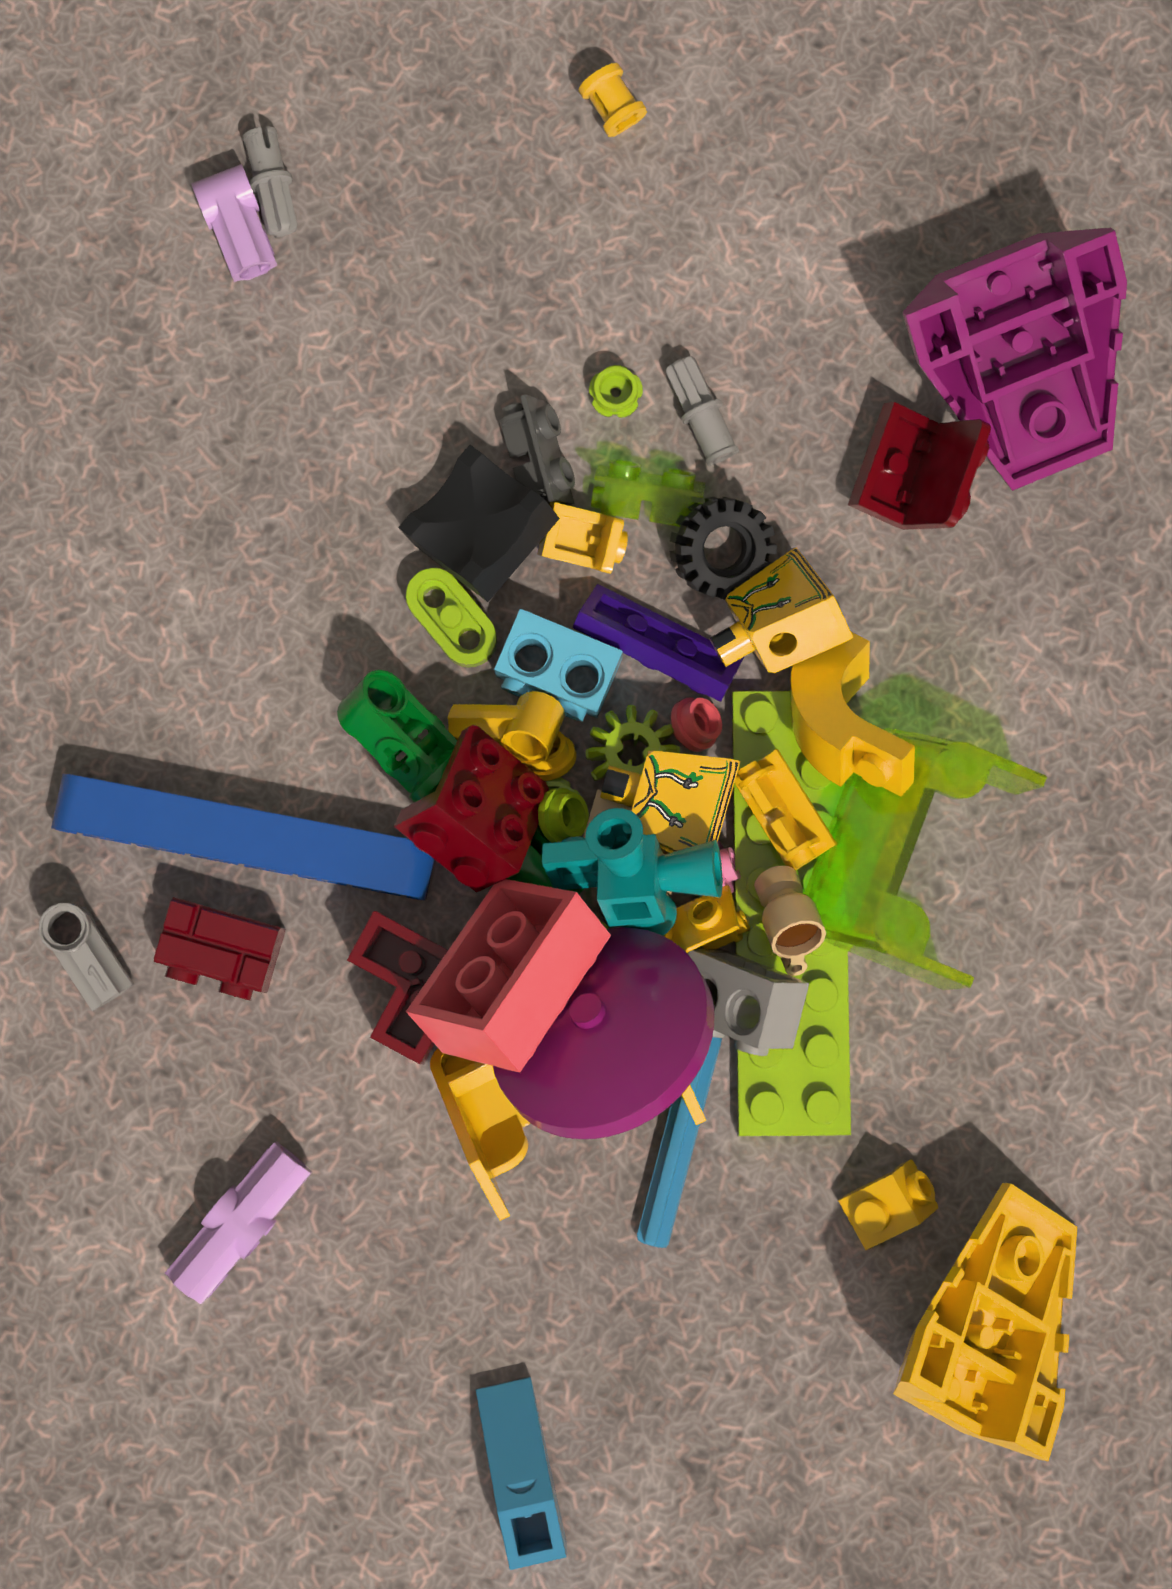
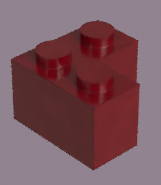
(407, 963)

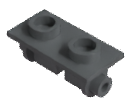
(533, 430)

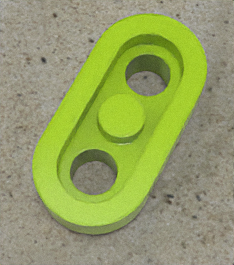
(452, 618)

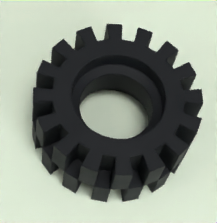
(700, 523)

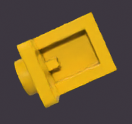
(585, 538)
(890, 1204)

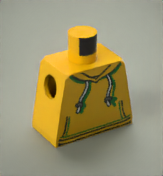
(782, 616)
(676, 796)

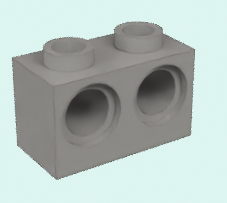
(751, 1001)

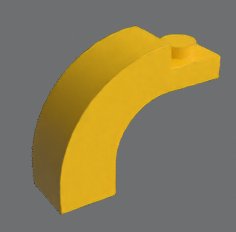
(836, 737)

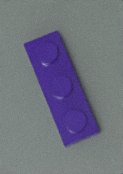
(655, 642)

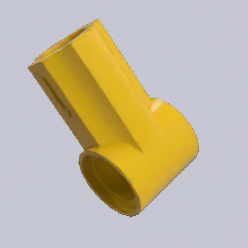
(522, 729)

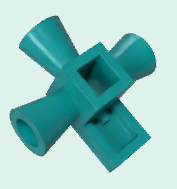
(632, 870)

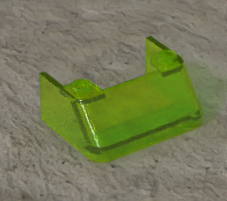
(875, 838)

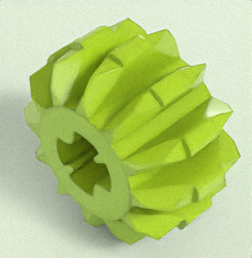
(622, 732)

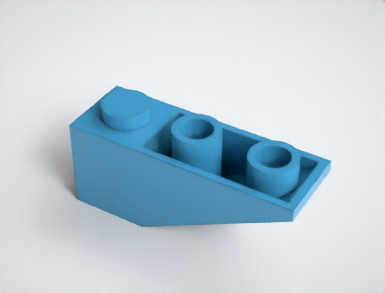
(521, 1474)

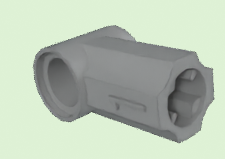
(88, 959)

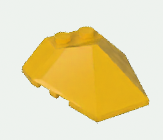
(994, 1329)

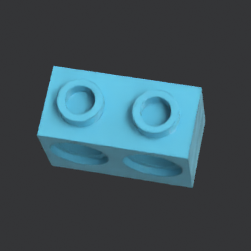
(564, 652)

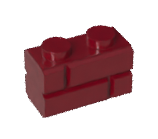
(219, 947)

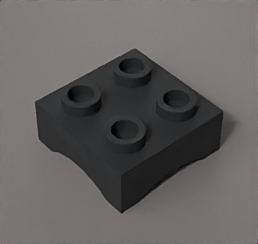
(480, 524)

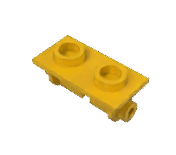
(784, 810)
(708, 923)

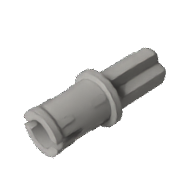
(270, 181)
(701, 410)

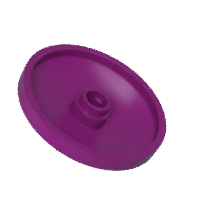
(620, 1043)

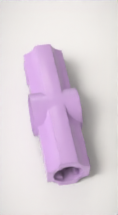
(238, 1223)

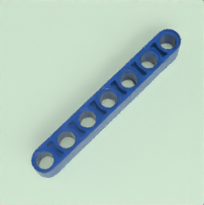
(242, 836)

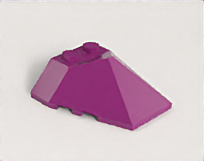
(1029, 348)

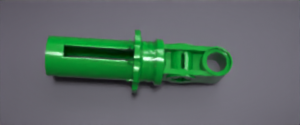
(388, 721)

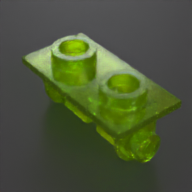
(628, 486)

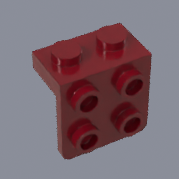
(919, 469)
(479, 814)

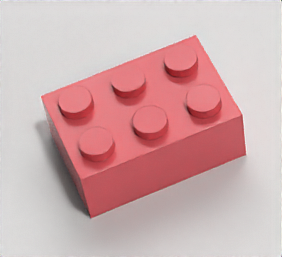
(509, 974)

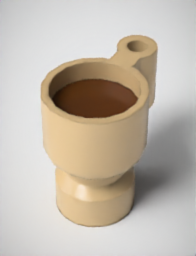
(789, 917)

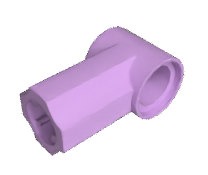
(232, 214)

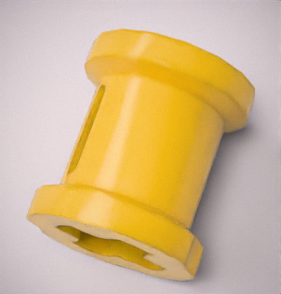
(612, 99)

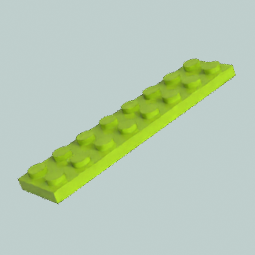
(805, 1086)

